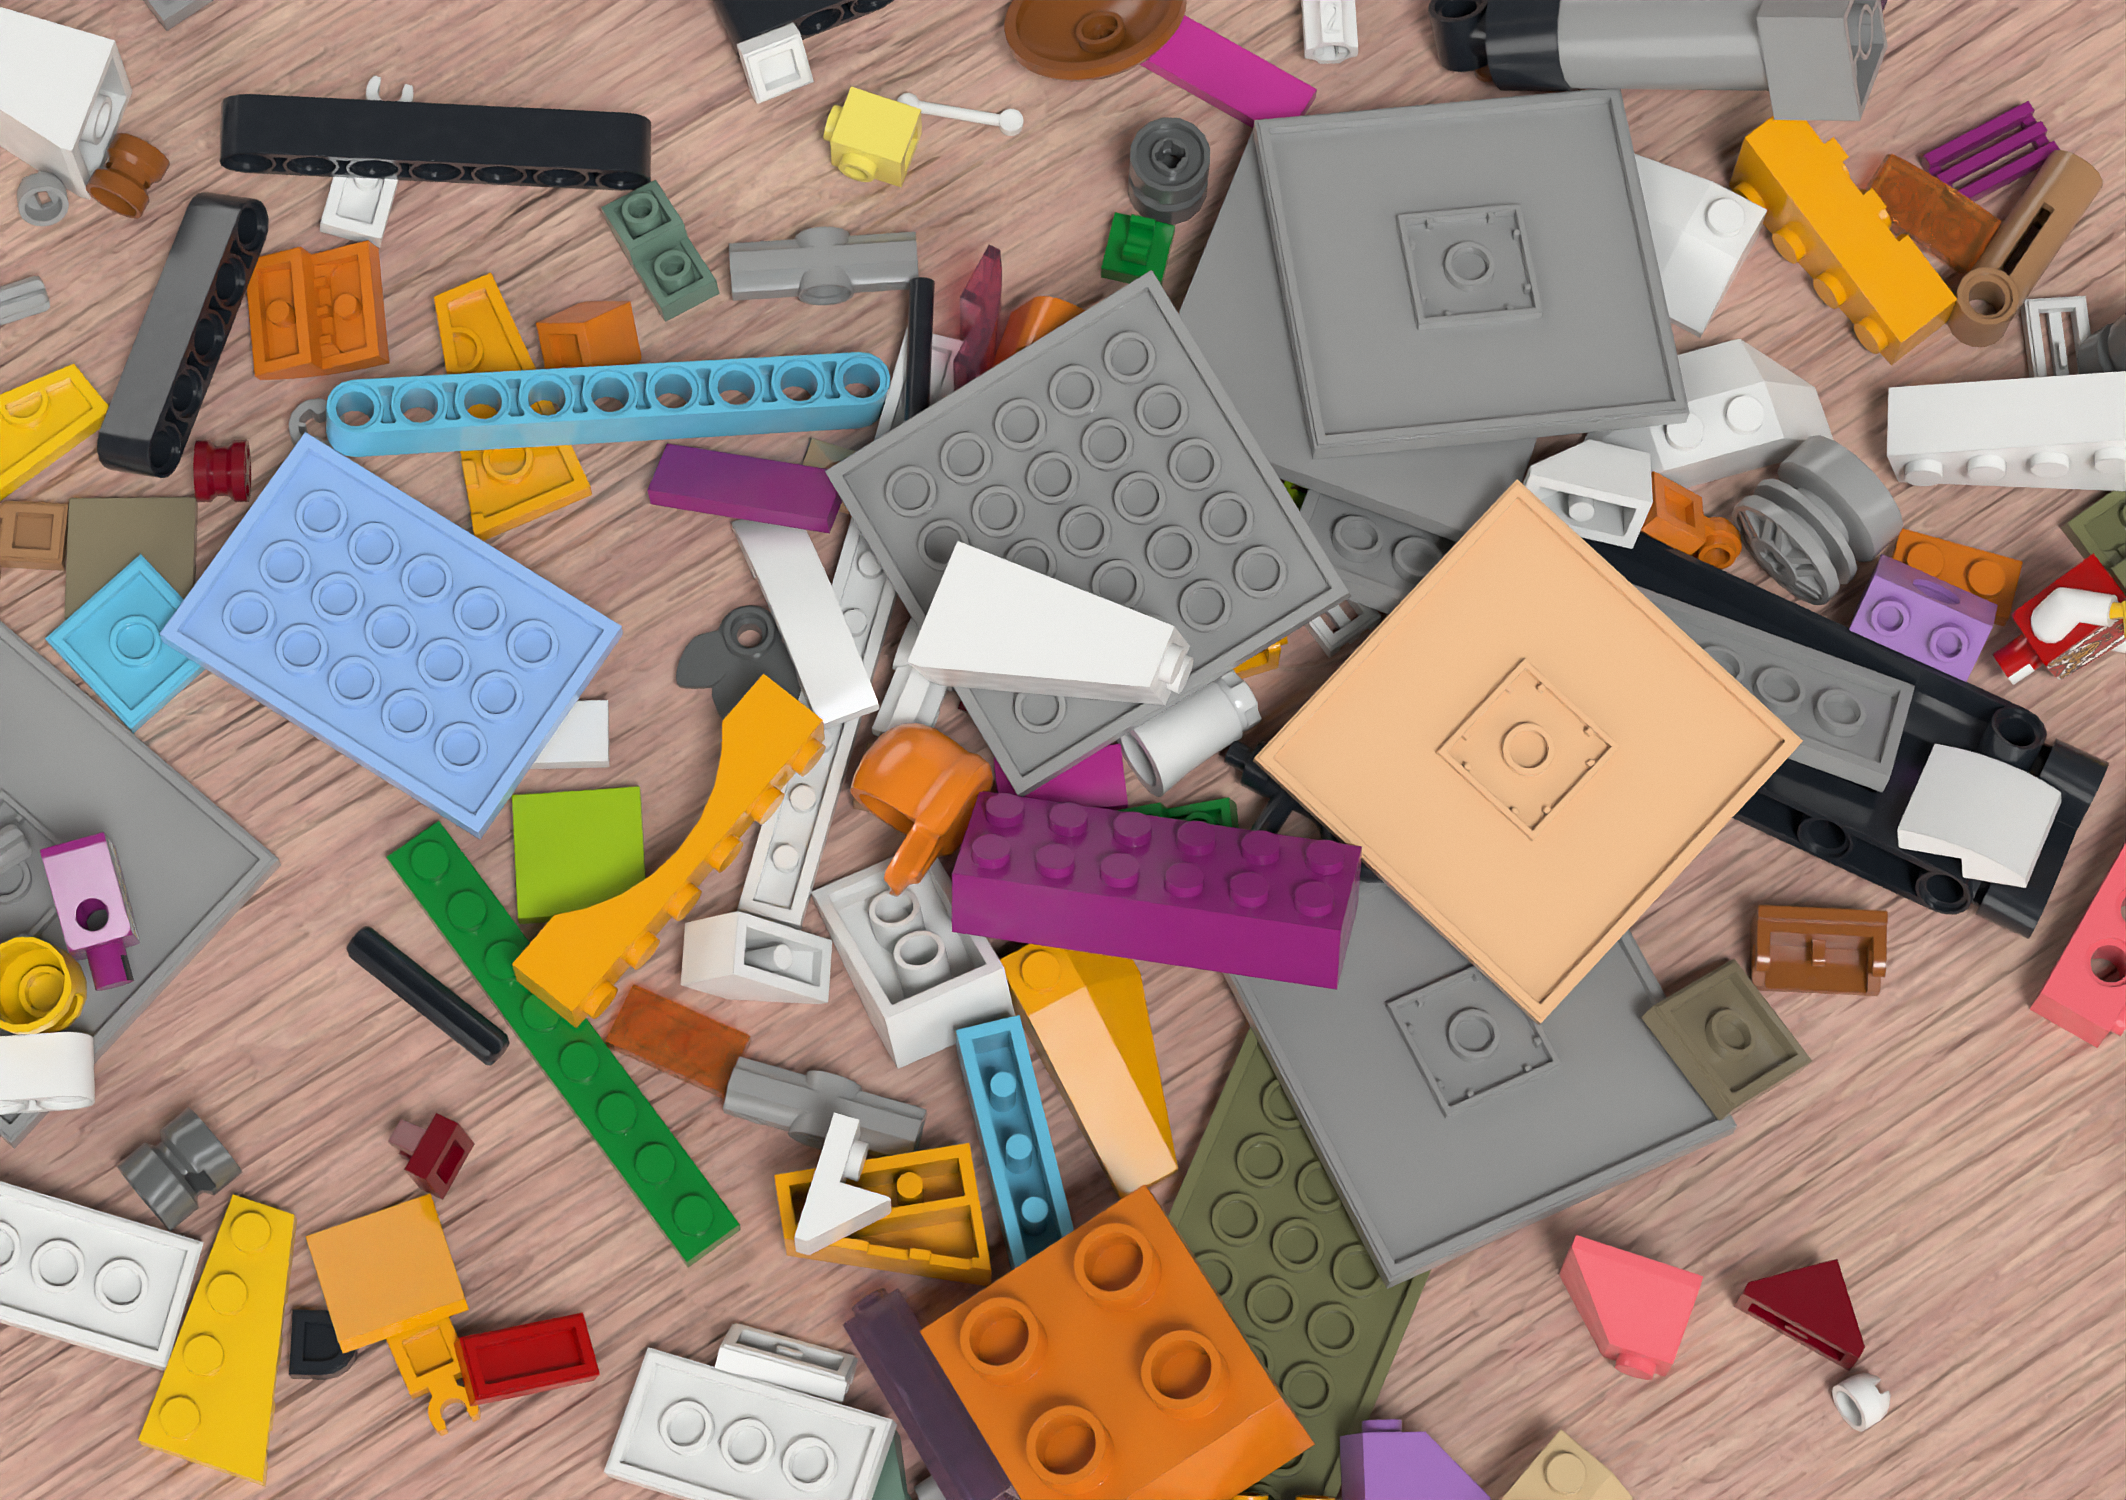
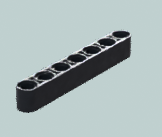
(435, 142)

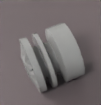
(1817, 520)

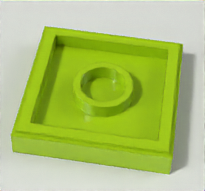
(575, 849)

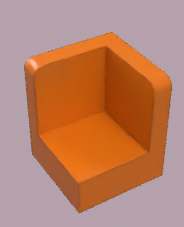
(590, 336)

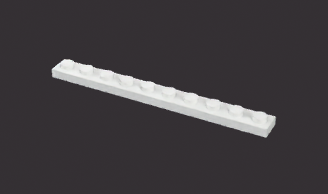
(796, 834)

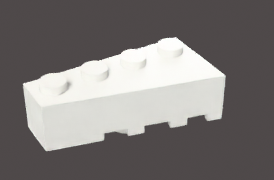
(2012, 432)

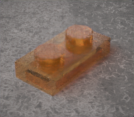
(677, 1040)

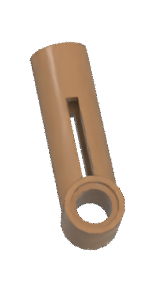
(2052, 204)

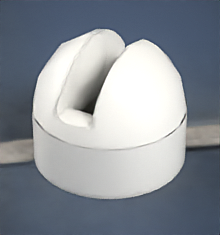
(1860, 1401)

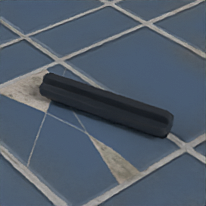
(428, 995)

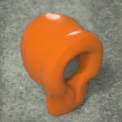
(922, 789)

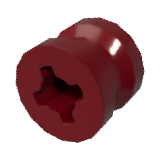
(222, 471)

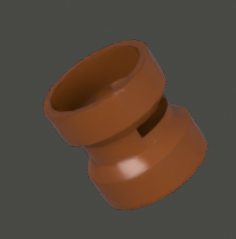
(128, 173)

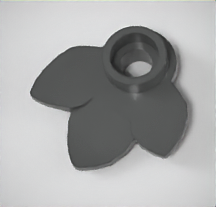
(731, 669)

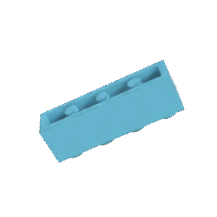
(1013, 1137)

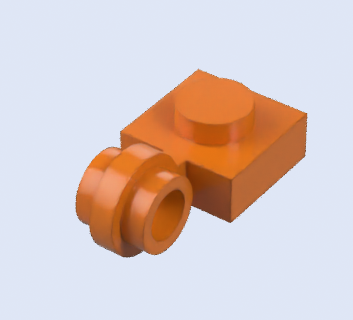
(1680, 522)

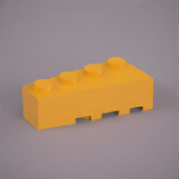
(1841, 237)

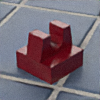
(433, 1153)

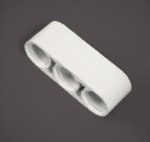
(46, 1072)

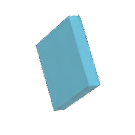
(118, 644)

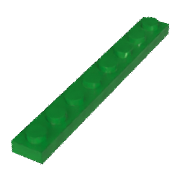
(570, 1057)

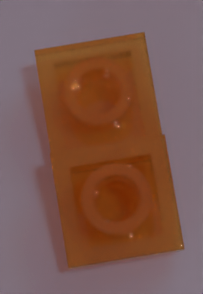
(1933, 213)

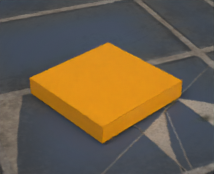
(386, 1273)

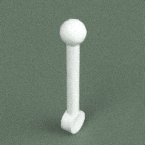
(1009, 121)

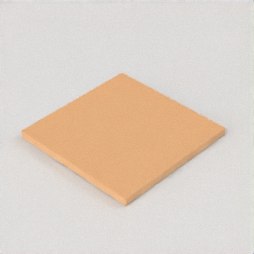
(1527, 751)

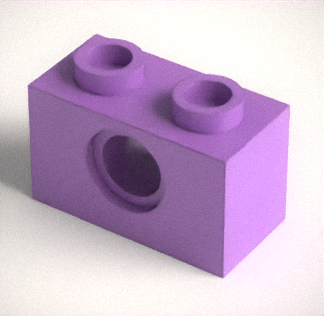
(1923, 617)

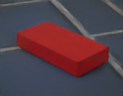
(526, 1359)

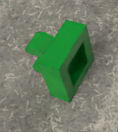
(1137, 247)

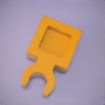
(431, 1365)

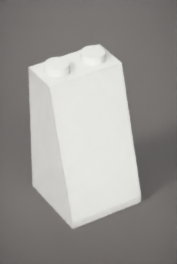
(59, 96)
(1037, 635)

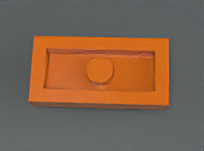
(1963, 566)

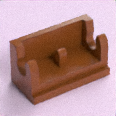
(1818, 950)

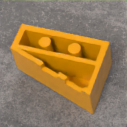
(932, 1223)

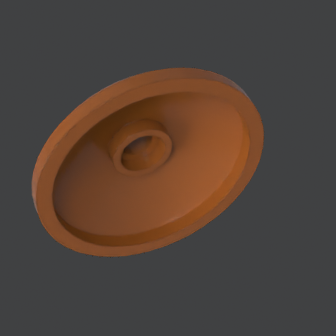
(1089, 36)

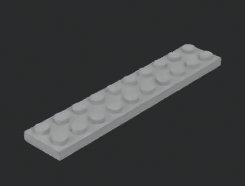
(1839, 709)

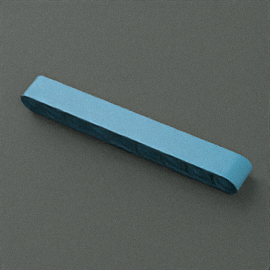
(584, 423)

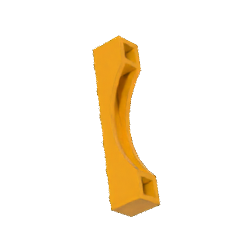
(589, 949)

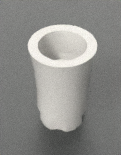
(1190, 732)

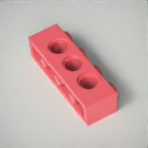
(2072, 992)

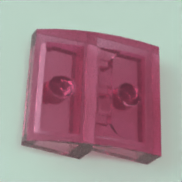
(980, 319)

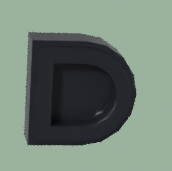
(316, 1347)

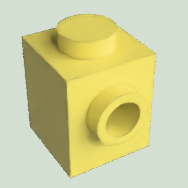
(873, 137)

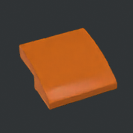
(317, 312)

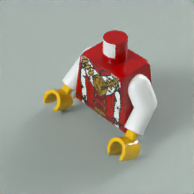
(2067, 624)

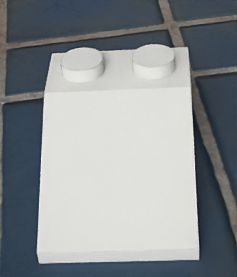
(909, 964)

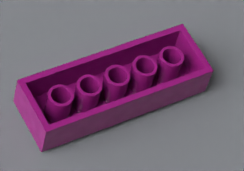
(1156, 889)

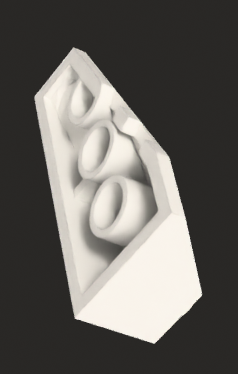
(1698, 239)

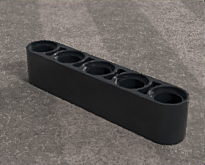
(182, 335)

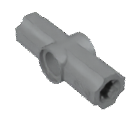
(823, 265)
(808, 1102)

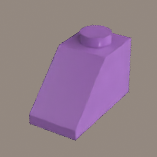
(1400, 1466)

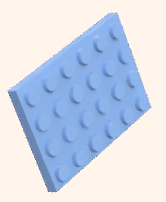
(392, 635)

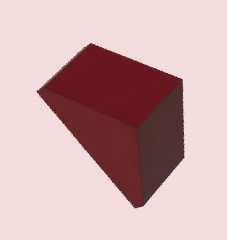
(1810, 1309)

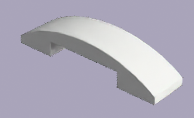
(808, 620)

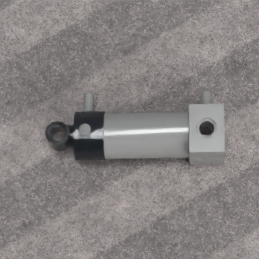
(1807, 53)

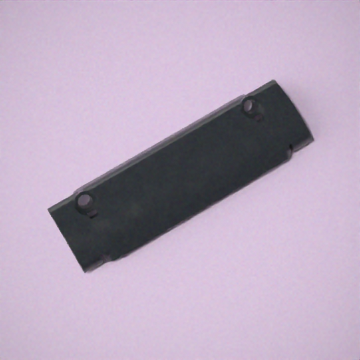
(1858, 824)

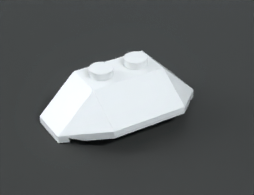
(1739, 420)

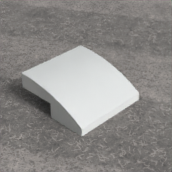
(1980, 813)

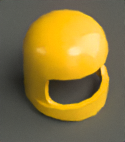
(39, 987)

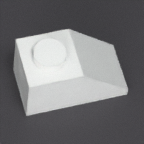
(1596, 490)
(755, 960)

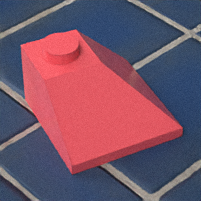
(1630, 1304)

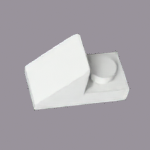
(831, 1205)

